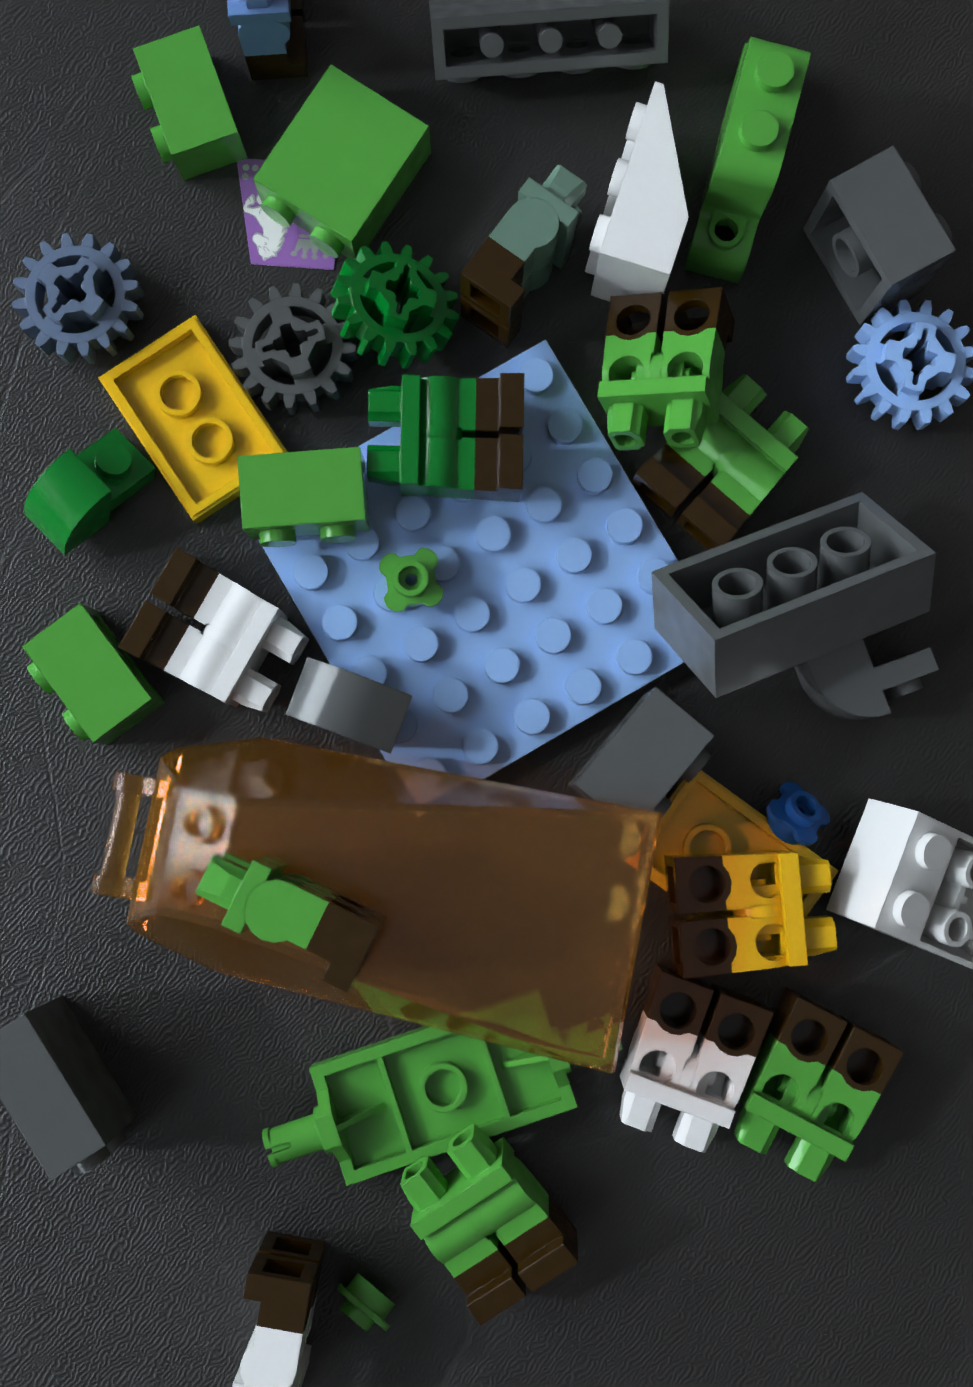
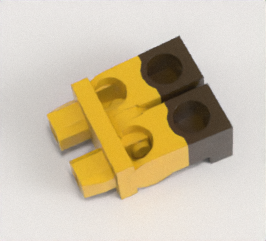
(766, 905)

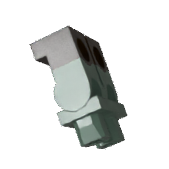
(521, 254)

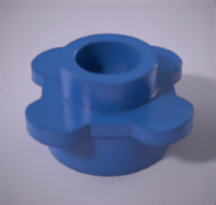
(796, 815)

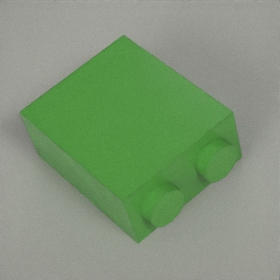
(342, 164)

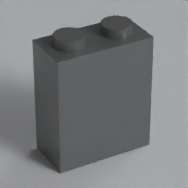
(60, 1090)

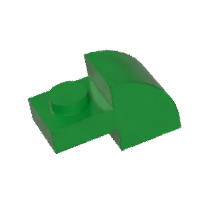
(82, 489)

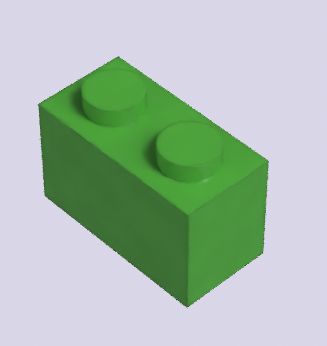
(189, 103)
(304, 495)
(91, 676)

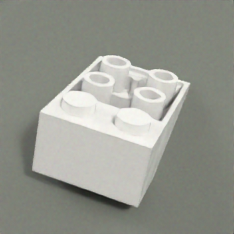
(644, 208)
(910, 881)

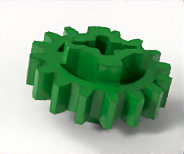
(394, 305)

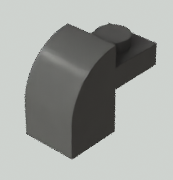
(850, 686)
(349, 704)

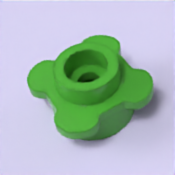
(425, 590)
(365, 1303)

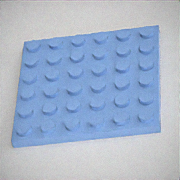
(539, 594)

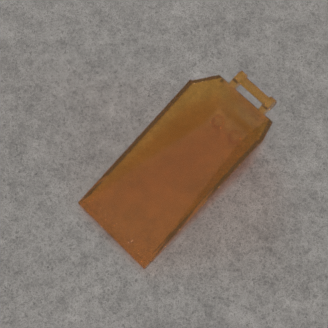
(499, 898)

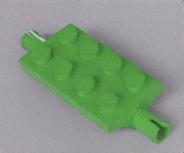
(414, 1095)

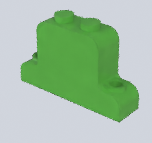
(747, 156)

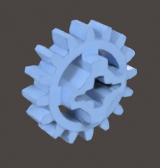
(888, 376)

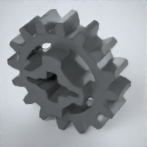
(272, 353)

